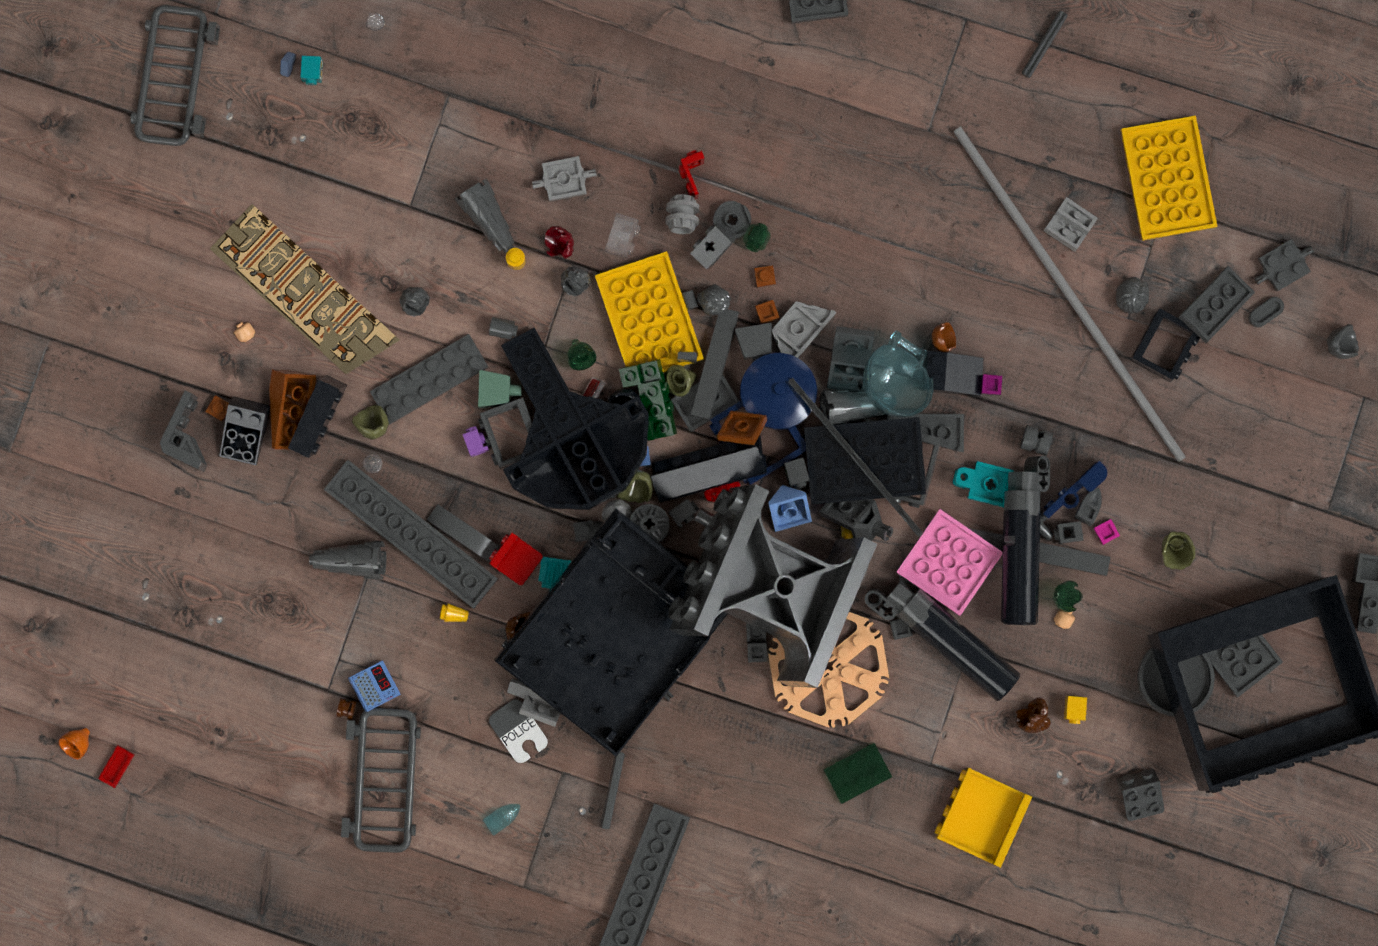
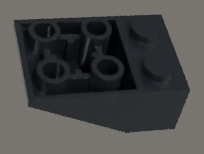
(244, 430)

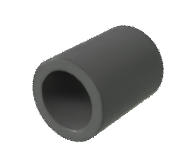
(690, 300)

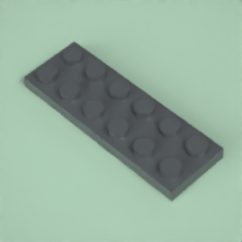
(429, 379)

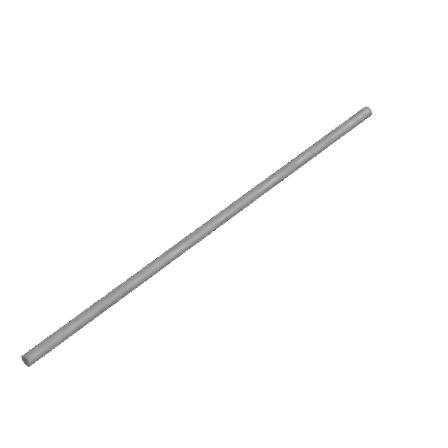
(1069, 294)

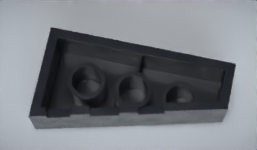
(317, 416)

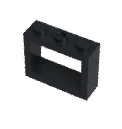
(1147, 337)

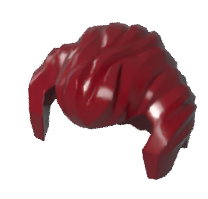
(559, 242)

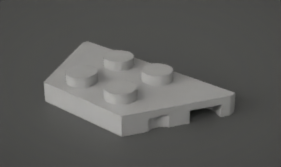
(800, 327)

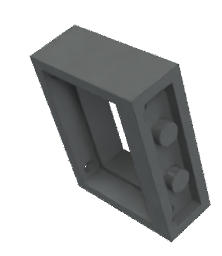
(490, 439)

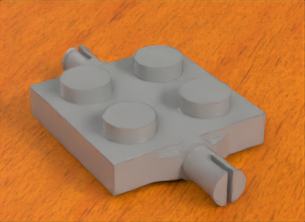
(564, 178)

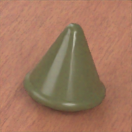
(679, 380)

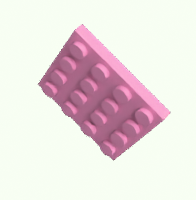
(949, 562)

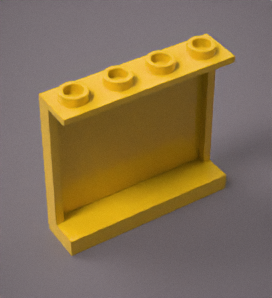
(982, 817)

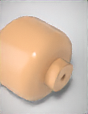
(244, 331)
(1064, 619)

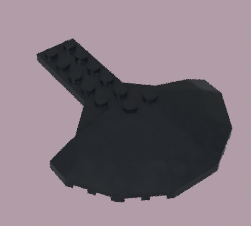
(577, 444)

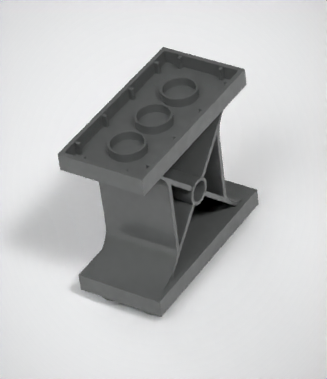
(771, 585)

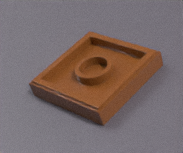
(742, 427)

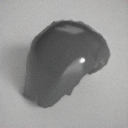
(1343, 342)

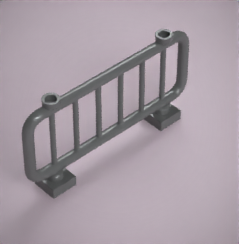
(197, 125)
(360, 731)

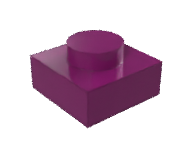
(991, 384)

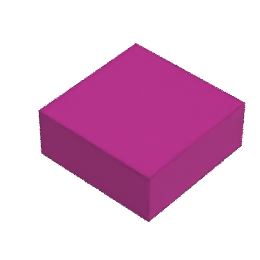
(1106, 532)

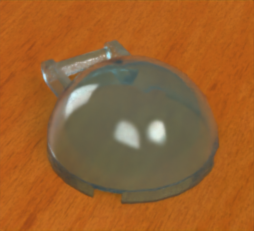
(897, 379)

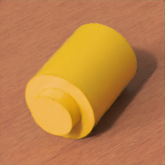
(515, 259)

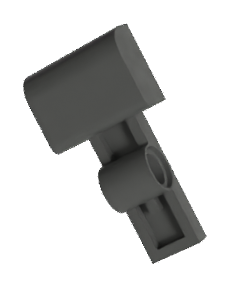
(1366, 573)

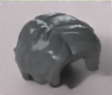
(1132, 295)

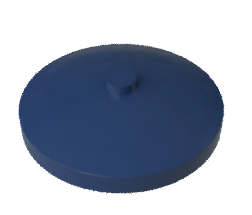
(768, 392)

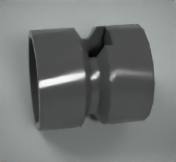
(1036, 440)

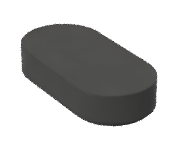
(1266, 312)

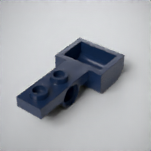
(1090, 480)

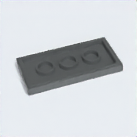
(1216, 304)

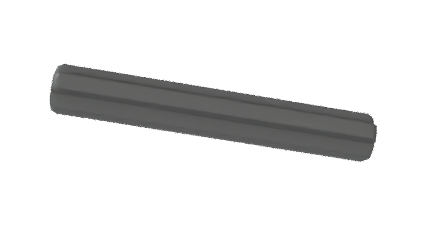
(1044, 44)

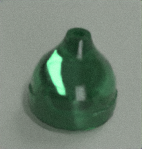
(581, 355)

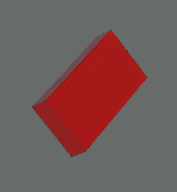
(116, 766)

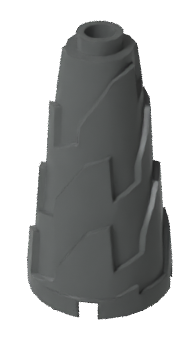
(486, 213)
(846, 406)
(357, 560)

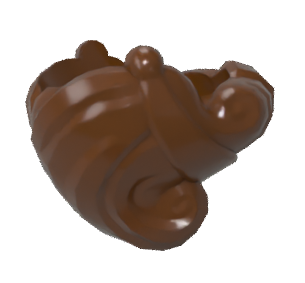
(1035, 717)

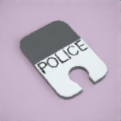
(515, 729)

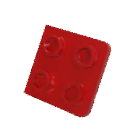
(692, 160)
(515, 559)

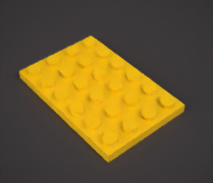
(1168, 178)
(648, 312)

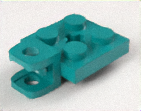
(976, 479)

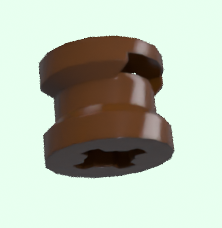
(344, 709)

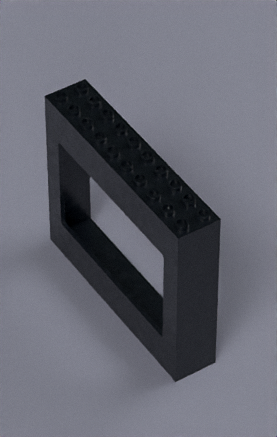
(1290, 742)

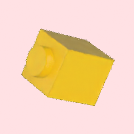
(1075, 709)

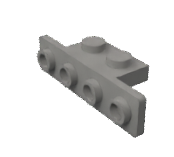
(533, 705)

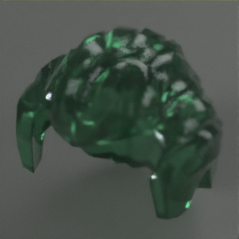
(1066, 596)

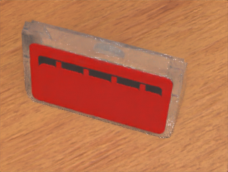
(594, 388)

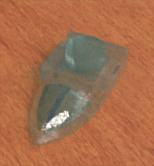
(502, 818)

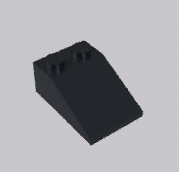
(955, 373)

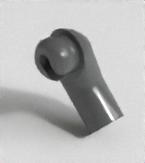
(1044, 531)

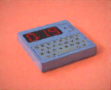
(374, 686)

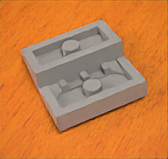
(1070, 224)

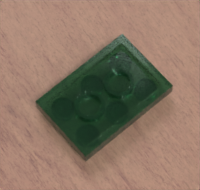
(857, 773)

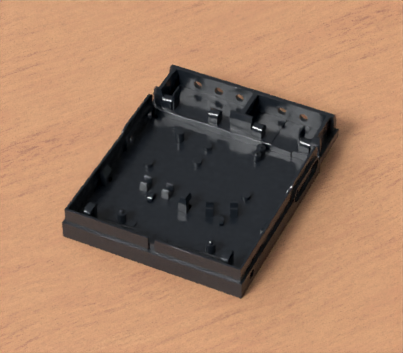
(610, 605)

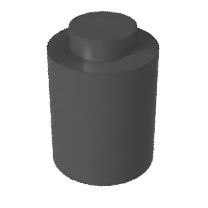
(503, 328)

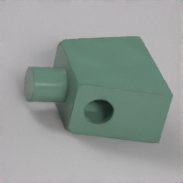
(495, 389)

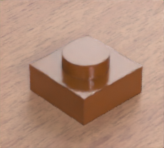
(765, 276)
(767, 312)
(218, 408)

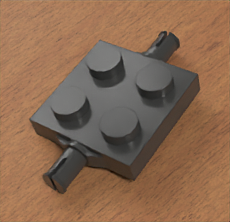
(1284, 265)

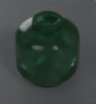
(756, 237)

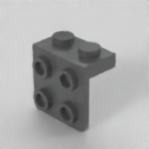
(1141, 794)

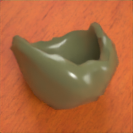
(371, 422)
(639, 488)
(1178, 550)

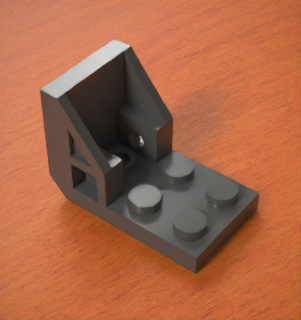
(188, 449)

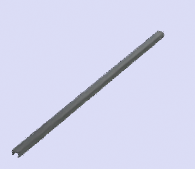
(855, 457)

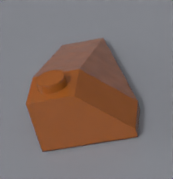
(288, 399)

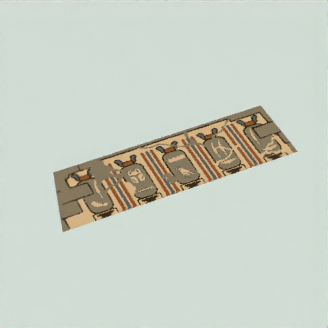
(302, 291)

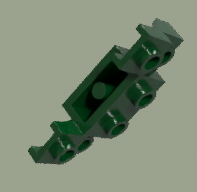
(654, 396)

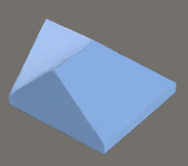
(789, 508)

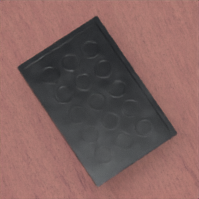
(887, 447)

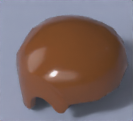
(944, 337)

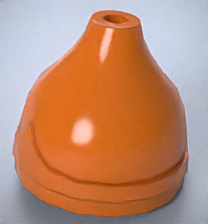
(75, 743)

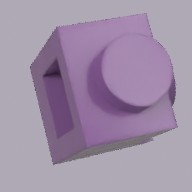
(475, 441)

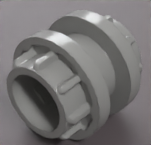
(682, 216)

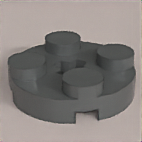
(736, 210)

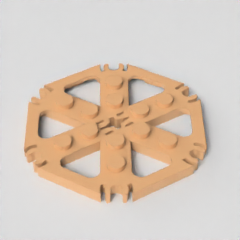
(832, 683)

